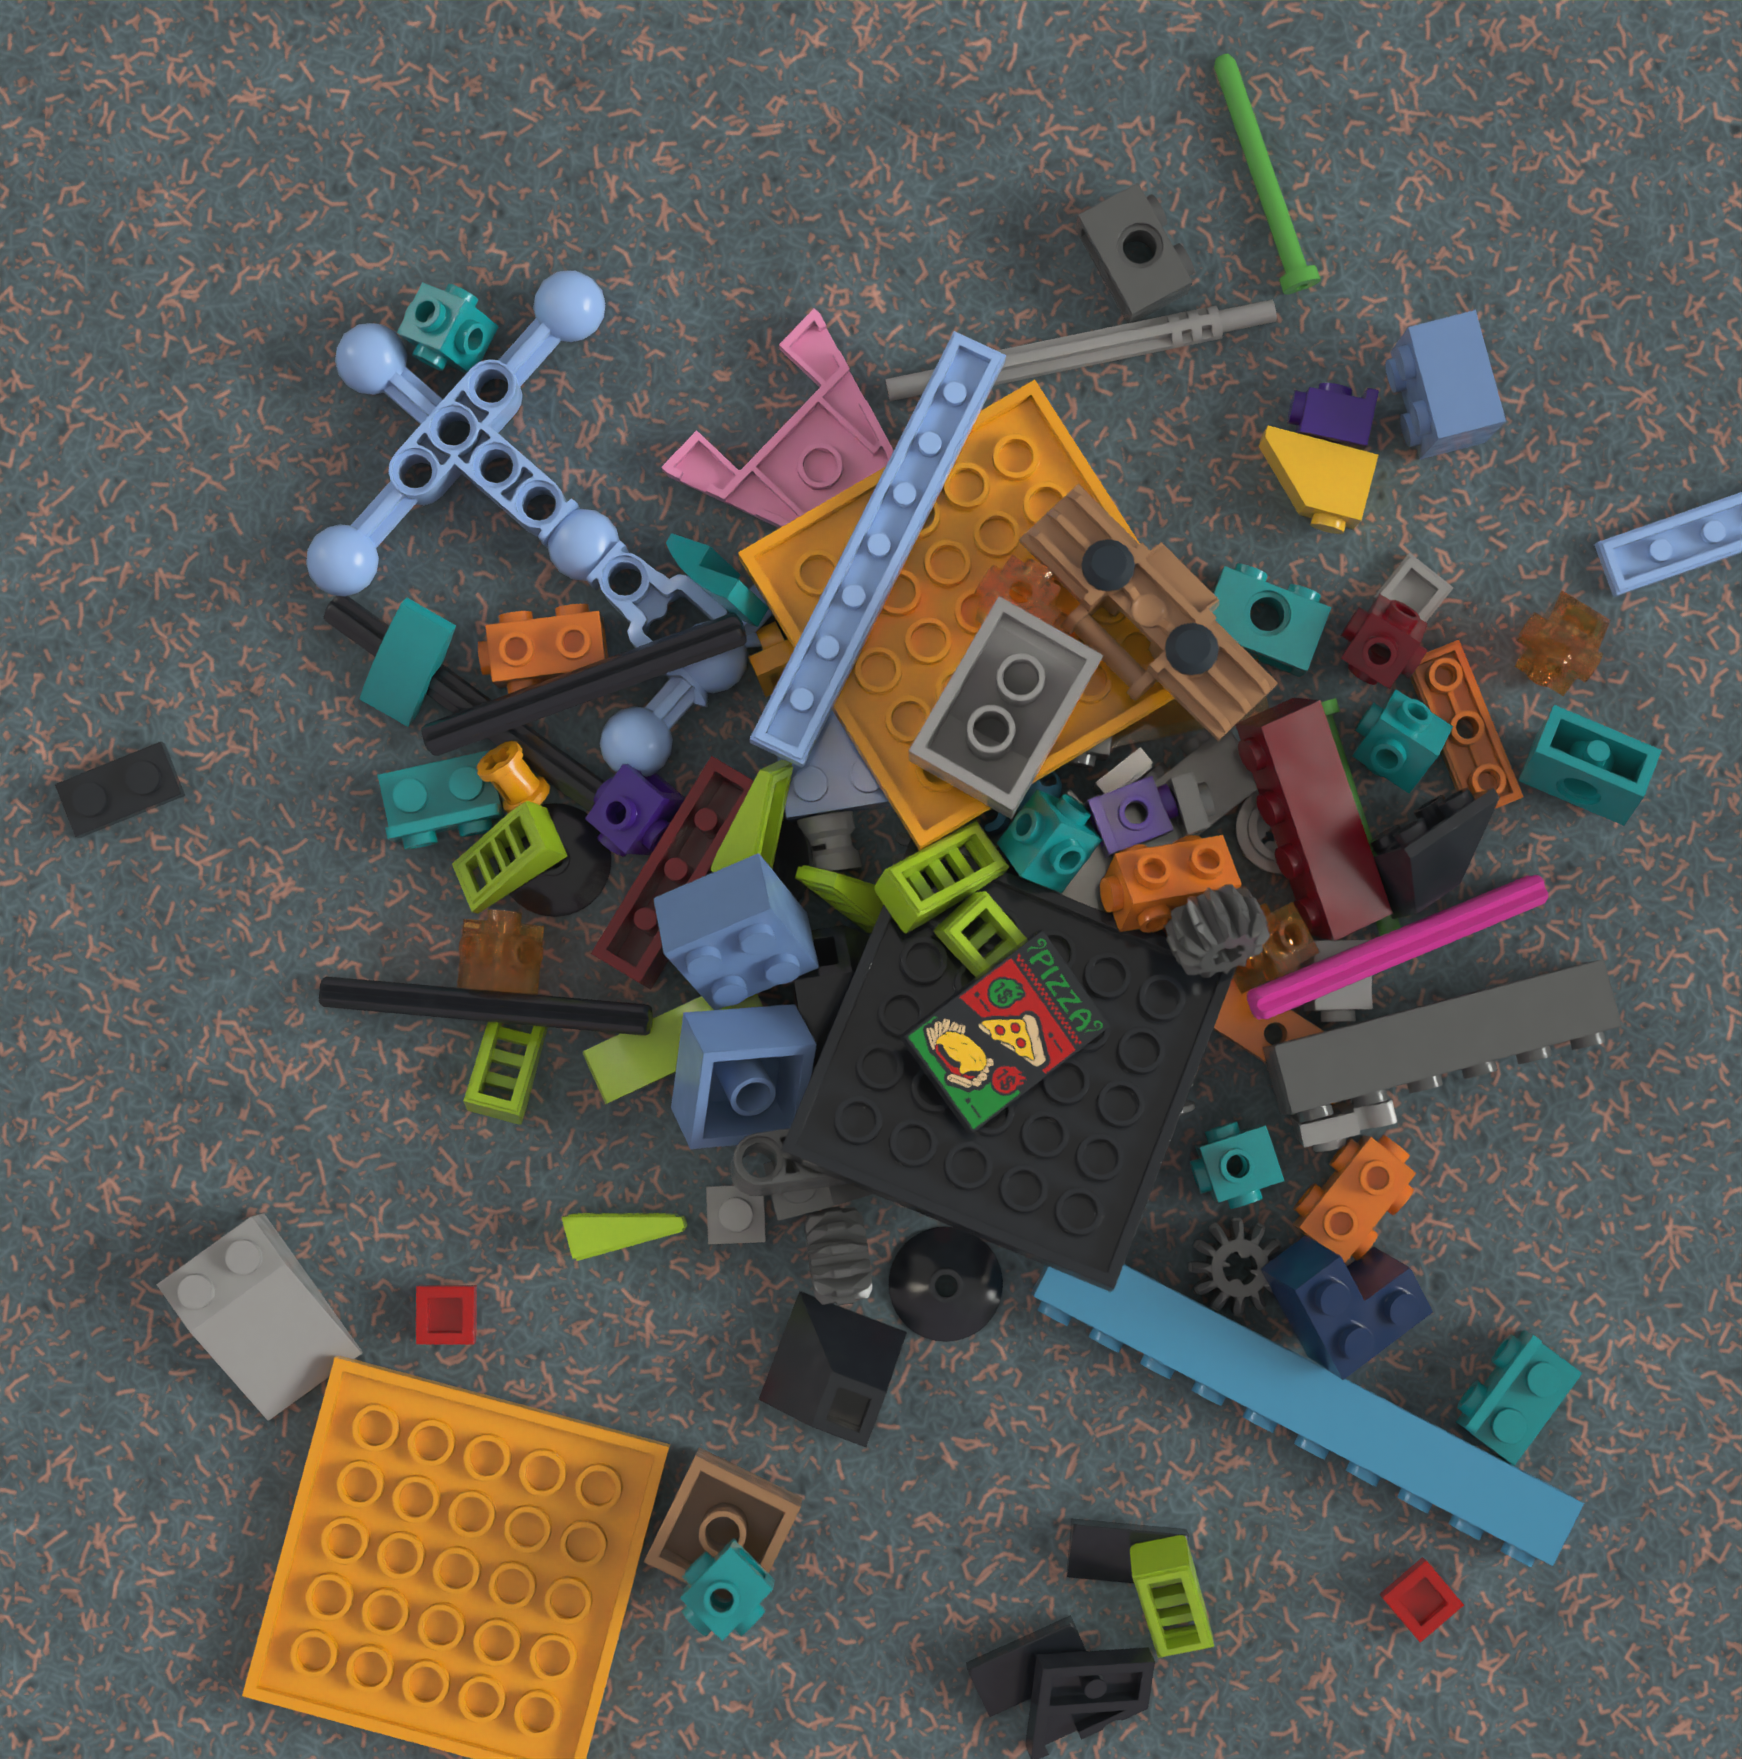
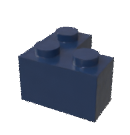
(1343, 1310)

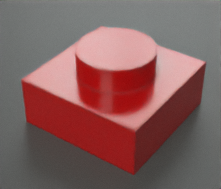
(446, 1314)
(1421, 1599)

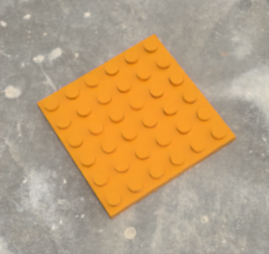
(1001, 485)
(455, 1568)

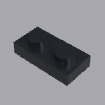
(119, 789)

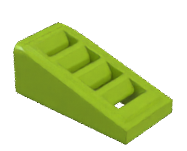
(758, 819)
(545, 851)
(846, 894)
(909, 895)
(996, 921)
(494, 1107)
(605, 1232)
(1163, 1564)

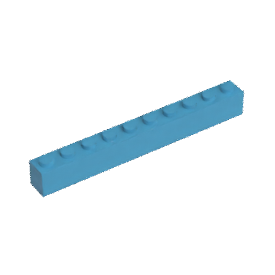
(1320, 1408)

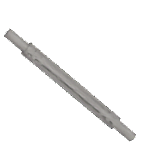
(1108, 344)

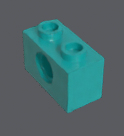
(1299, 613)
(1589, 765)

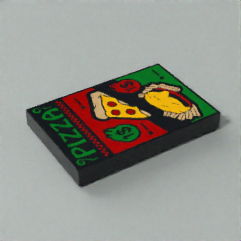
(1004, 1031)

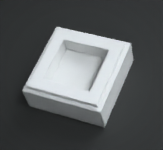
(1125, 773)

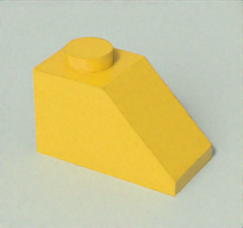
(1320, 477)

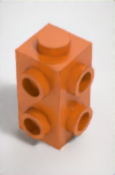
(532, 650)
(1152, 881)
(1365, 1184)

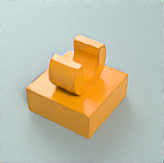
(773, 659)

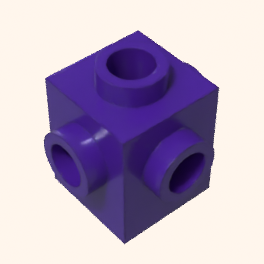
(633, 811)

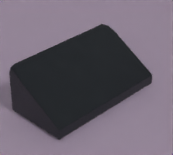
(1103, 1548)
(1007, 1673)

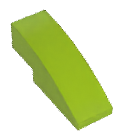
(636, 1061)

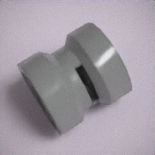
(832, 841)

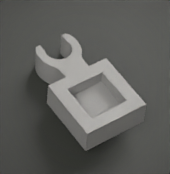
(1347, 1121)

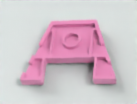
(813, 455)

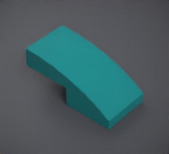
(716, 578)
(407, 661)

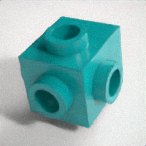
(447, 328)
(1400, 740)
(1050, 840)
(1257, 1169)
(735, 1571)

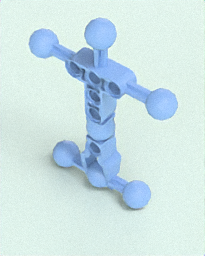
(578, 540)

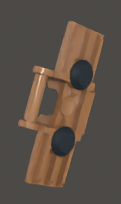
(1162, 598)

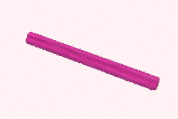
(1396, 947)

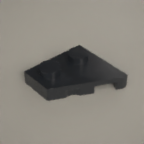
(1086, 1693)

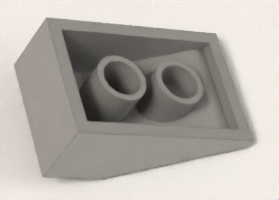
(1004, 707)
(259, 1315)

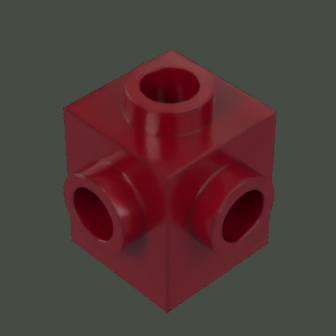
(1389, 624)

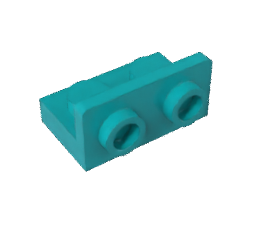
(437, 800)
(1516, 1396)

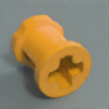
(512, 776)

